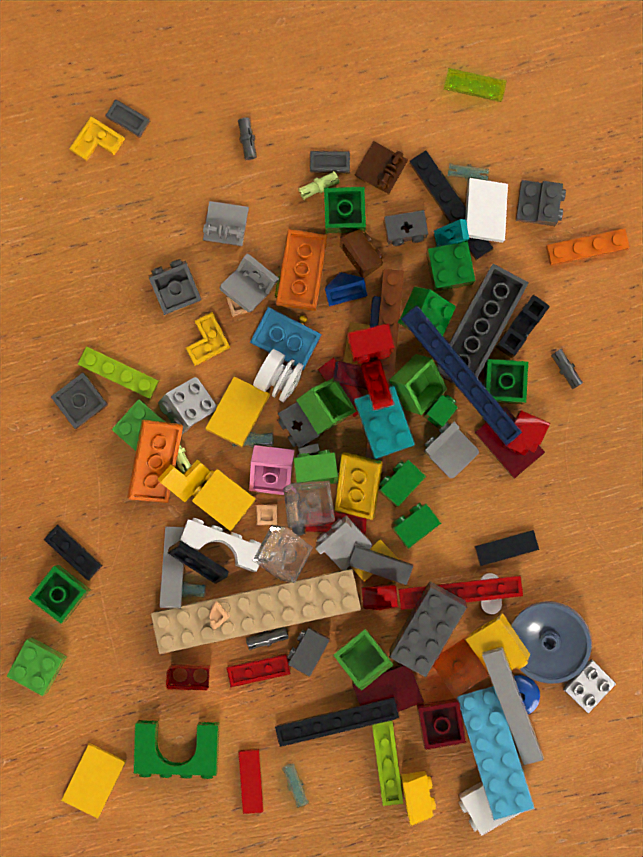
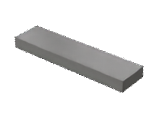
(171, 571)

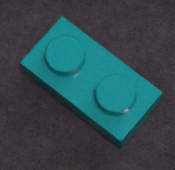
(452, 233)

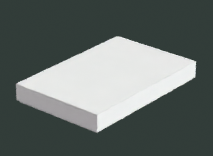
(486, 209)

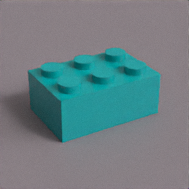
(384, 427)

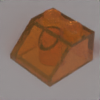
(459, 668)

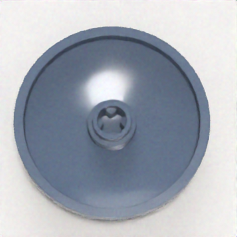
(555, 639)

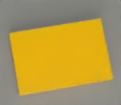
(237, 412)
(358, 485)
(93, 780)

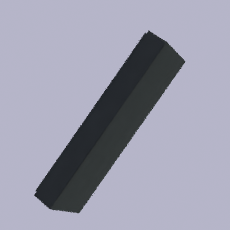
(506, 548)
(73, 552)
(198, 562)

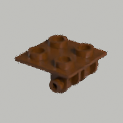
(381, 167)

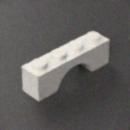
(197, 535)

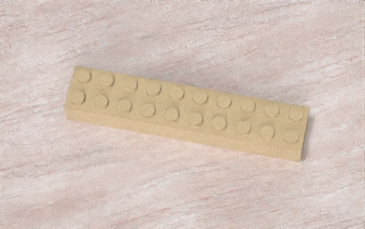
(257, 610)

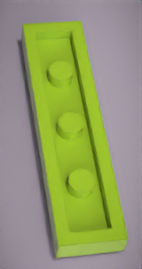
(118, 372)
(387, 763)

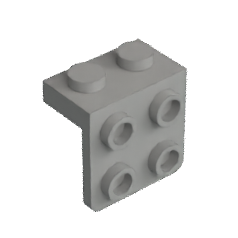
(249, 283)
(187, 404)
(451, 450)
(340, 542)

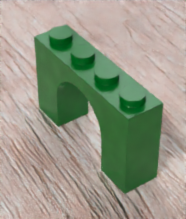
(150, 761)

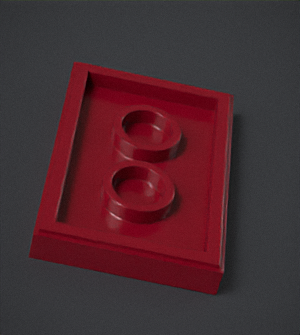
(512, 462)
(393, 683)

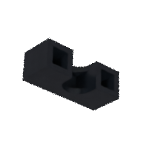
(522, 326)

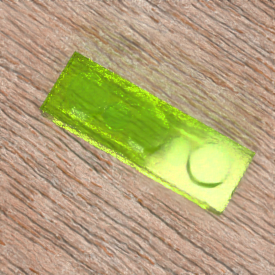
(475, 85)

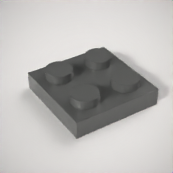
(79, 400)

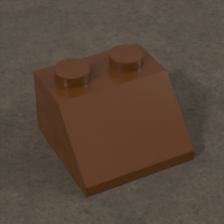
(361, 253)

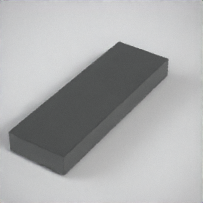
(381, 565)

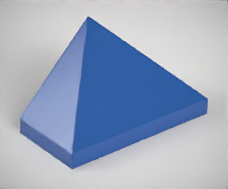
(345, 288)

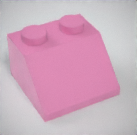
(270, 469)

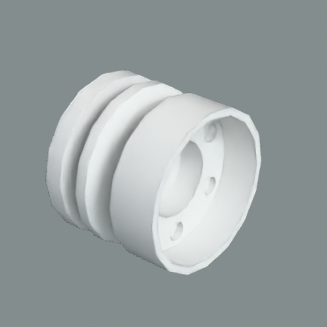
(278, 375)

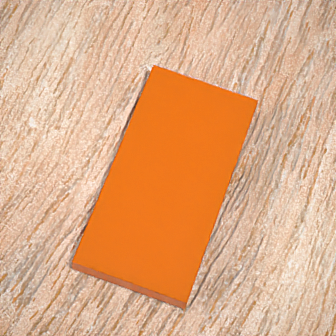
(301, 270)
(155, 452)

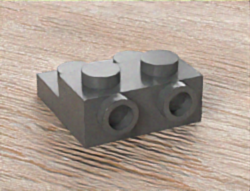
(540, 202)
(174, 286)

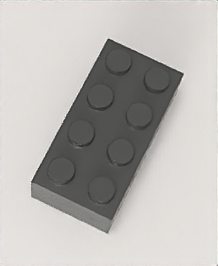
(427, 629)

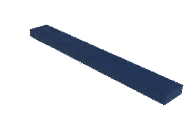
(461, 375)

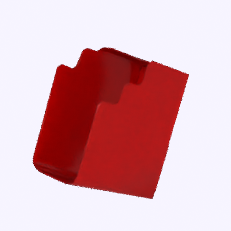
(532, 433)
(380, 597)
(189, 680)

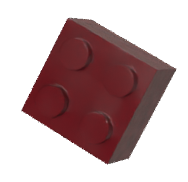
(441, 723)

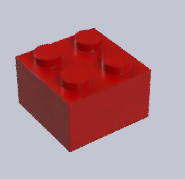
(370, 344)

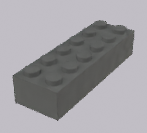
(486, 318)

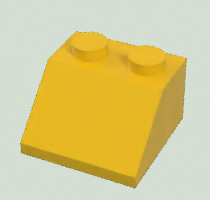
(417, 796)

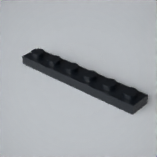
(446, 198)
(337, 721)

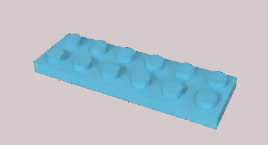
(495, 753)

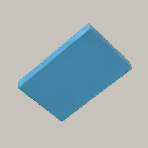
(285, 336)

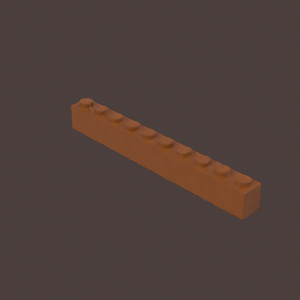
(389, 314)

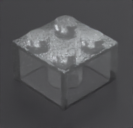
(308, 504)
(283, 553)

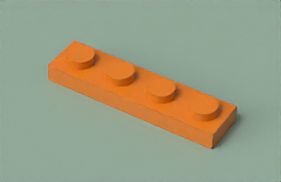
(587, 247)

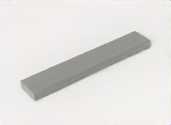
(513, 705)

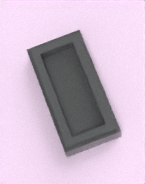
(127, 118)
(329, 161)

